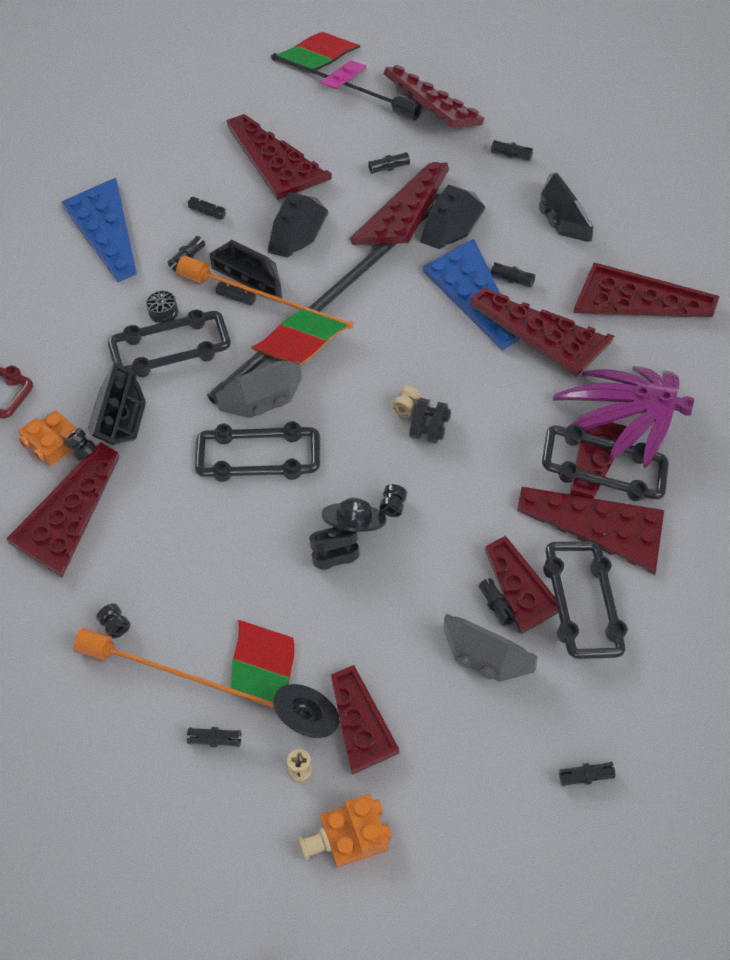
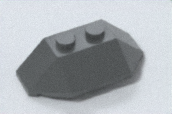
(261, 389)
(487, 651)

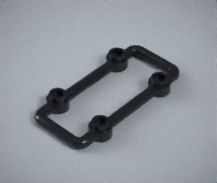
(196, 319)
(291, 468)
(569, 471)
(569, 630)

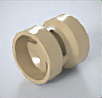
(406, 401)

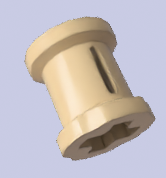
(293, 762)
(314, 844)

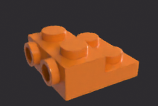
(47, 437)
(356, 830)

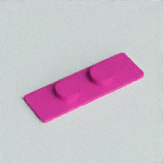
(343, 74)

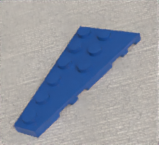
(102, 222)
(461, 277)

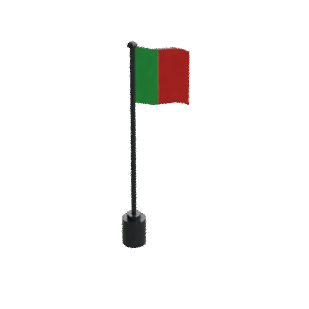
(326, 48)

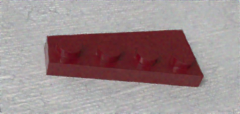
(595, 458)
(524, 590)
(363, 727)

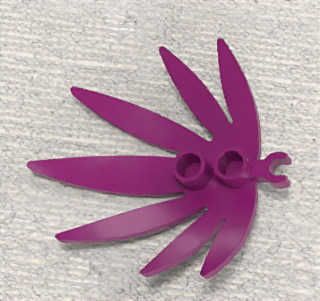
(638, 396)

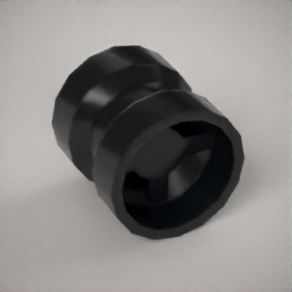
(79, 444)
(393, 500)
(114, 622)

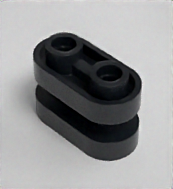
(439, 416)
(333, 547)

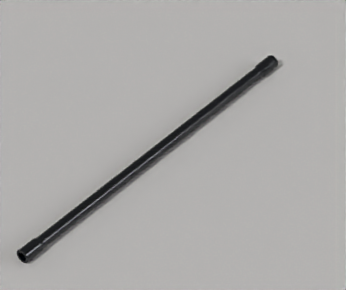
(318, 305)

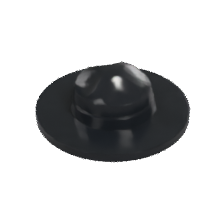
(354, 515)
(306, 711)

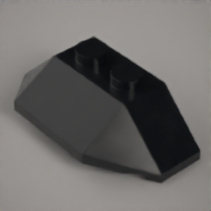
(564, 210)
(452, 217)
(296, 224)
(247, 267)
(118, 407)

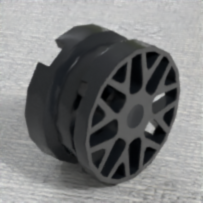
(162, 308)

